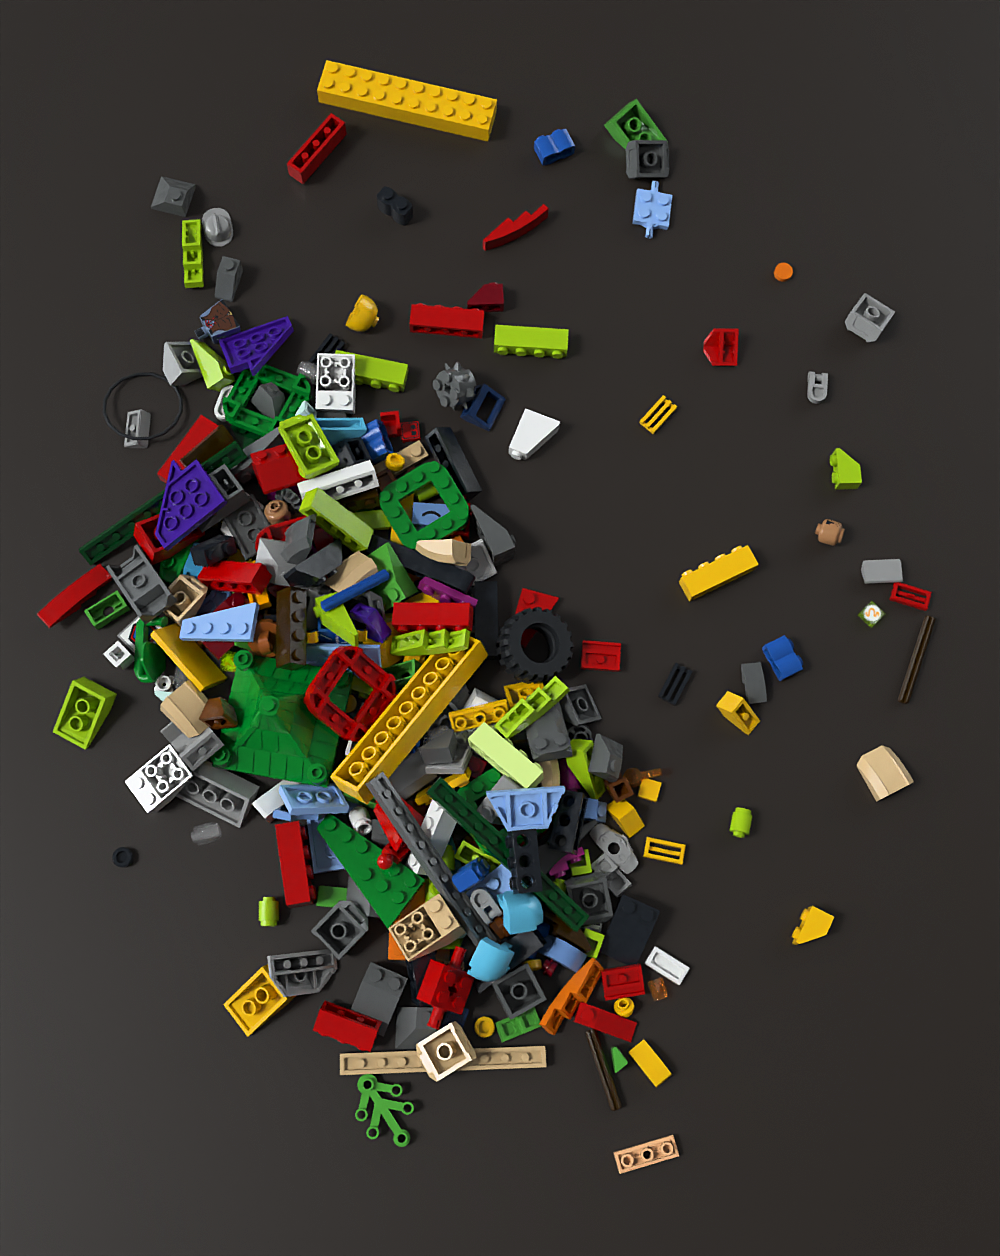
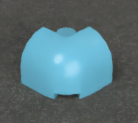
(520, 911)
(490, 960)

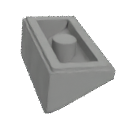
(137, 426)
(882, 571)

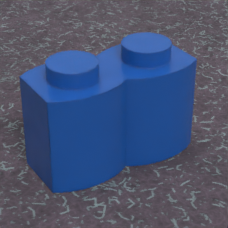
(554, 146)
(377, 441)
(782, 657)
(471, 874)

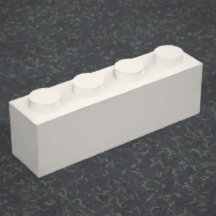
(343, 481)
(438, 828)

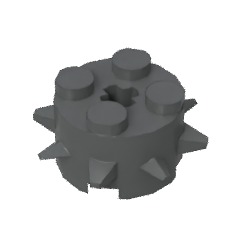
(455, 386)

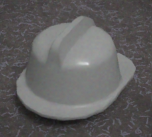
(217, 227)

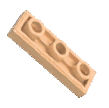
(659, 1149)

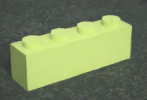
(505, 757)

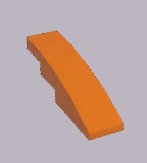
(576, 990)

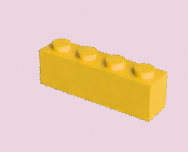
(718, 573)

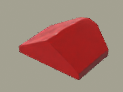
(722, 346)

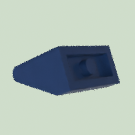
(473, 406)

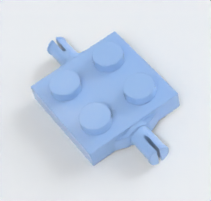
(652, 209)

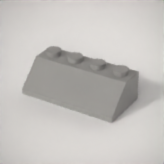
(219, 793)

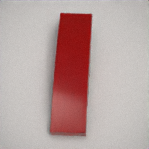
(510, 230)
(74, 595)

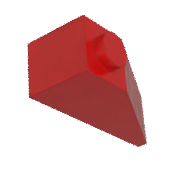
(604, 1021)

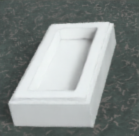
(666, 965)

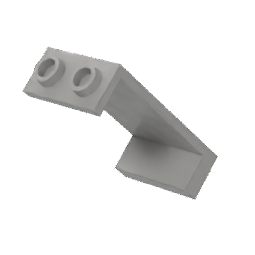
(194, 749)

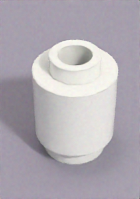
(360, 820)

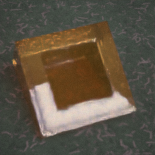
(658, 989)

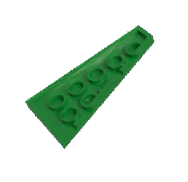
(385, 890)

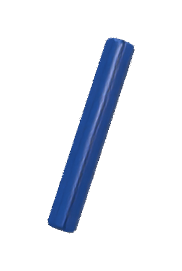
(354, 590)

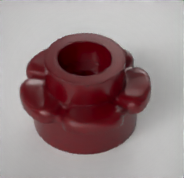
(549, 967)

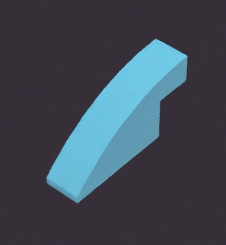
(341, 428)

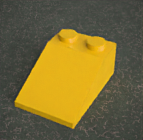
(256, 1002)

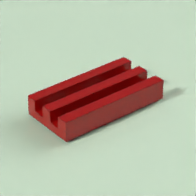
(894, 592)

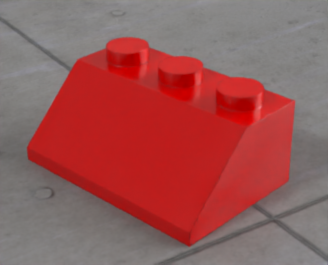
(275, 469)

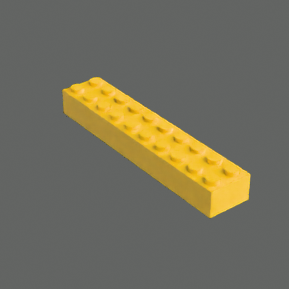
(407, 100)
(407, 719)

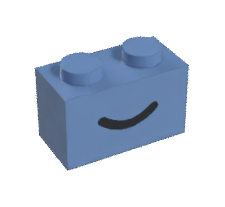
(427, 513)

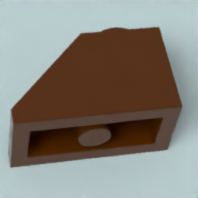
(218, 714)

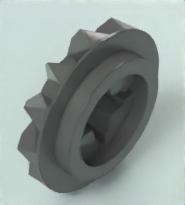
(289, 497)

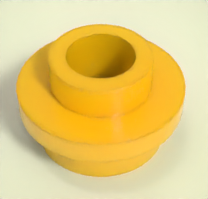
(624, 1011)

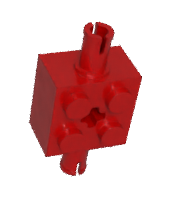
(445, 987)

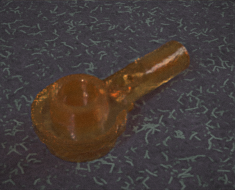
(635, 777)

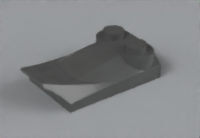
(549, 736)

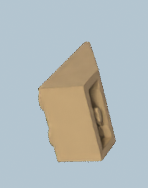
(426, 929)

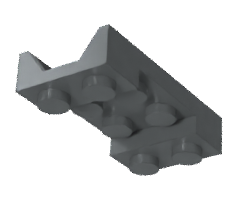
(142, 586)

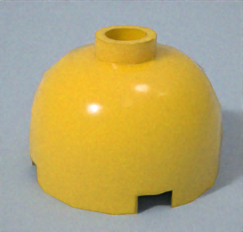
(363, 315)

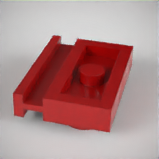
(600, 656)
(622, 982)

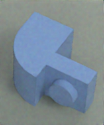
(594, 811)
(563, 953)

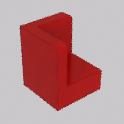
(392, 423)

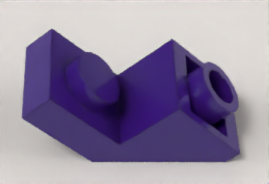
(376, 626)

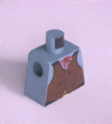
(217, 323)

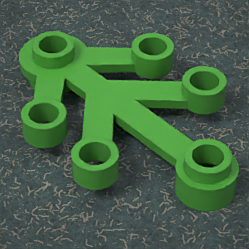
(382, 1107)

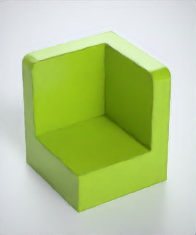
(582, 867)
(595, 940)

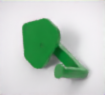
(148, 655)

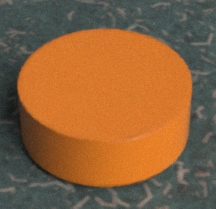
(783, 272)

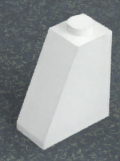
(532, 434)
(270, 801)

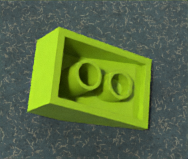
(83, 711)

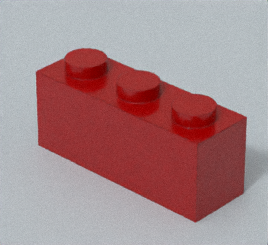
(347, 1026)

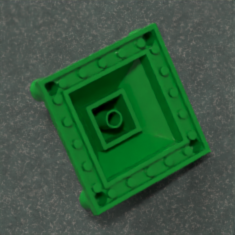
(274, 727)

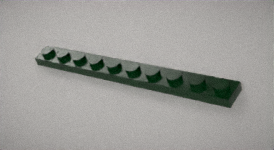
(124, 528)
(494, 843)

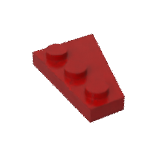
(533, 599)

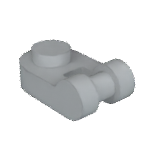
(817, 392)
(480, 899)

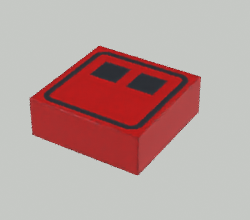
(410, 431)

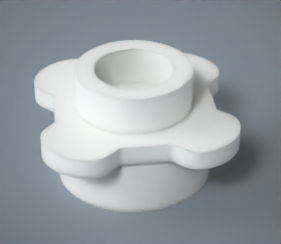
(164, 679)

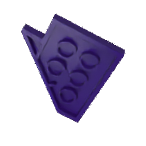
(255, 346)
(186, 503)

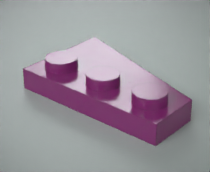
(444, 593)

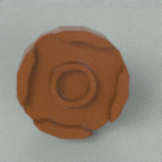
(264, 638)

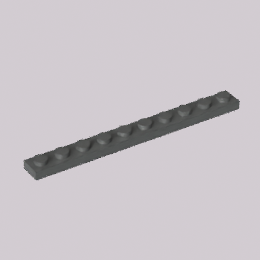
(428, 858)

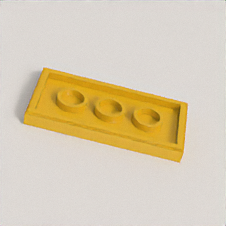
(189, 658)

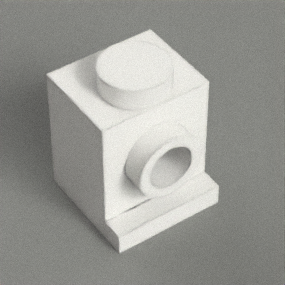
(119, 656)

